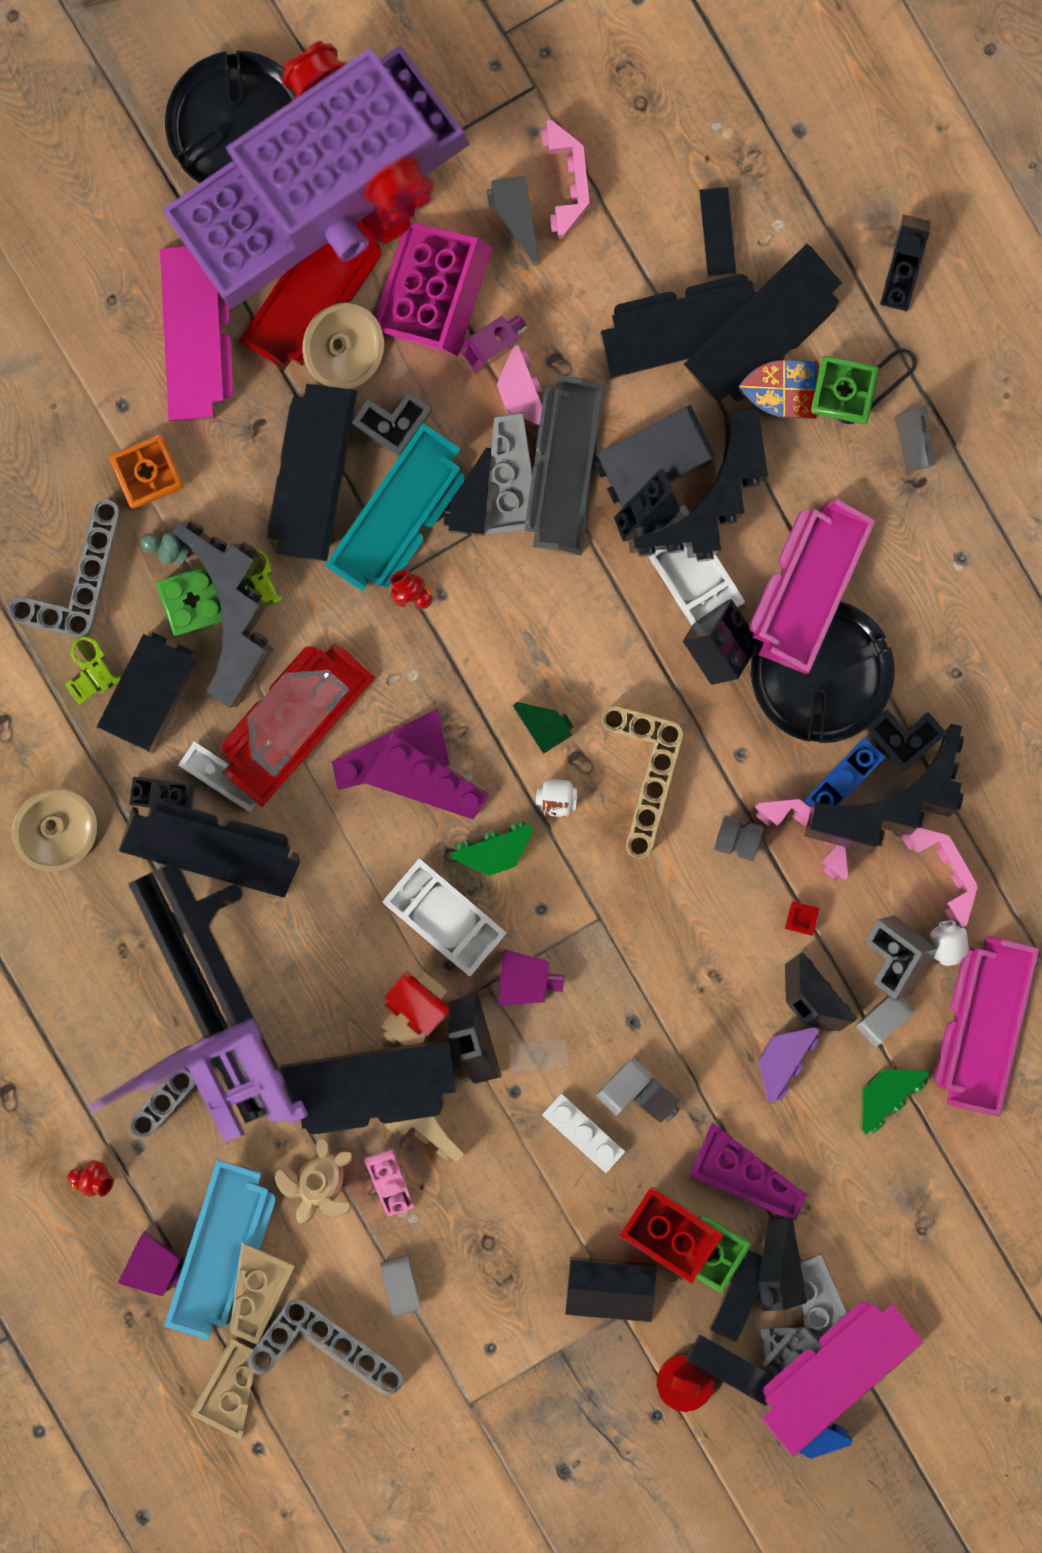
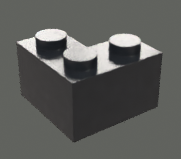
(902, 745)

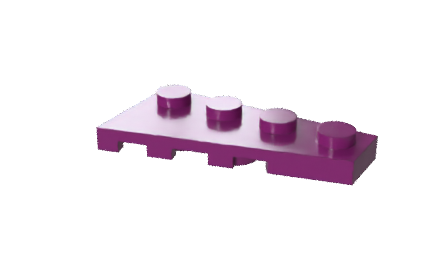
(422, 732)
(416, 775)
(740, 1172)

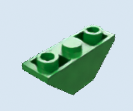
(496, 851)
(887, 1093)

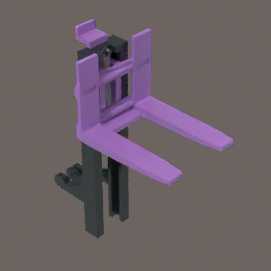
(238, 1051)

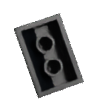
(611, 1289)

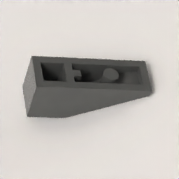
(514, 211)
(657, 1101)

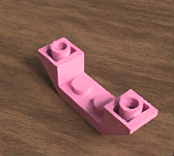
(559, 142)
(774, 812)
(961, 905)

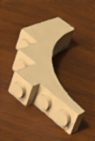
(426, 1128)

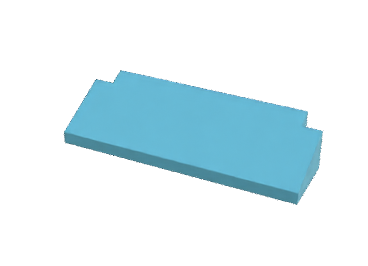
(231, 1214)

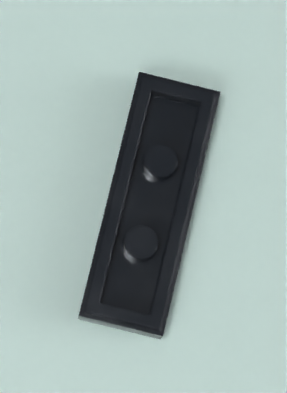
(717, 231)

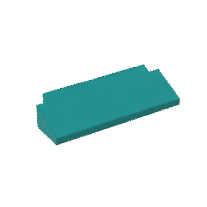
(408, 496)

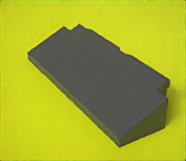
(565, 464)

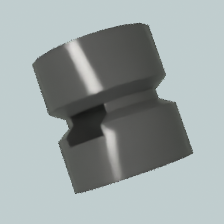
(739, 838)

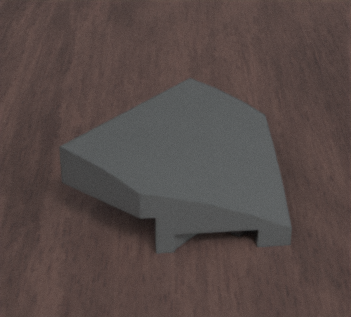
(786, 1345)

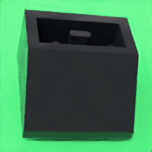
(721, 643)

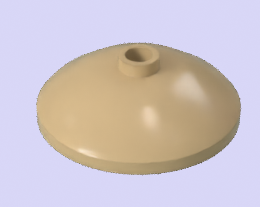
(358, 346)
(61, 843)

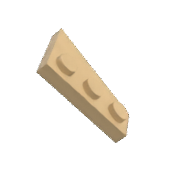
(257, 1291)
(227, 1391)

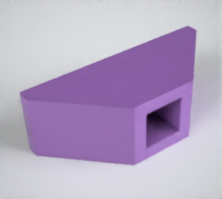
(783, 1058)

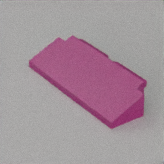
(195, 349)
(813, 579)
(986, 1024)
(826, 1384)

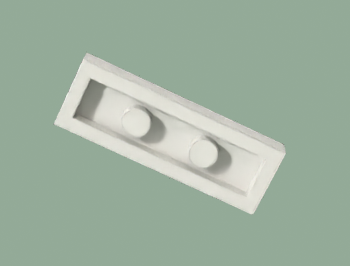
(209, 770)
(583, 1133)

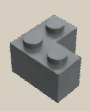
(396, 429)
(905, 955)

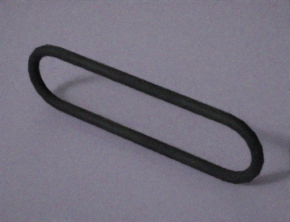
(895, 384)

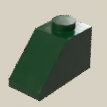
(544, 725)

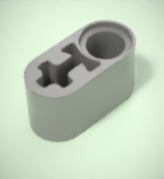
(884, 1019)
(624, 1086)
(400, 1286)

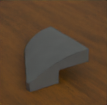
(915, 439)

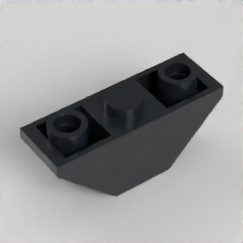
(648, 509)
(149, 791)
(814, 997)
(472, 1040)

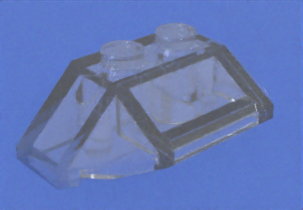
(291, 715)

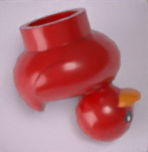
(408, 588)
(92, 1180)

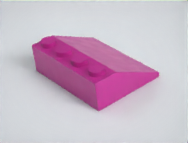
(433, 288)

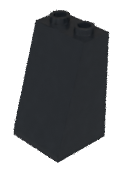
(670, 444)
(148, 692)

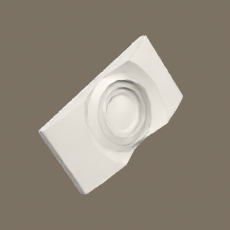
(694, 584)
(444, 917)

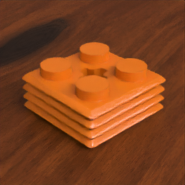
(129, 464)

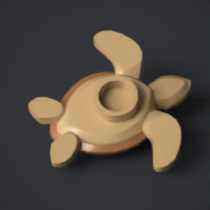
(317, 1184)

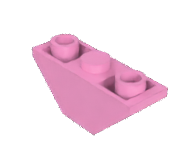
(518, 389)
(389, 1181)

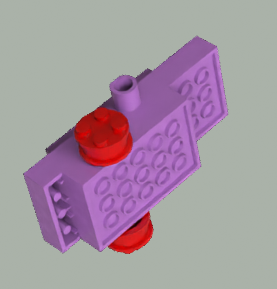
(317, 167)

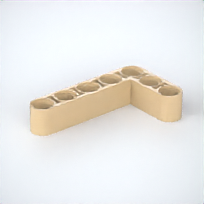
(652, 773)

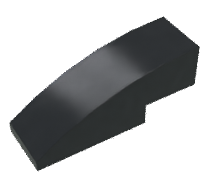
(738, 1298)
(729, 1368)

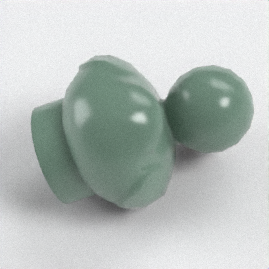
(168, 550)

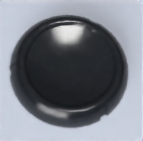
(219, 104)
(840, 692)

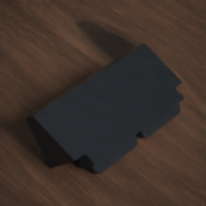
(767, 325)
(671, 329)
(311, 471)
(228, 853)
(379, 1083)

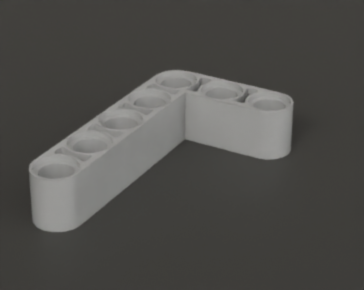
(83, 581)
(156, 1115)
(326, 1344)

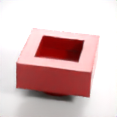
(802, 918)

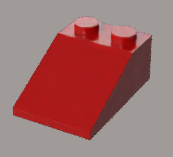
(416, 1004)
(671, 1234)

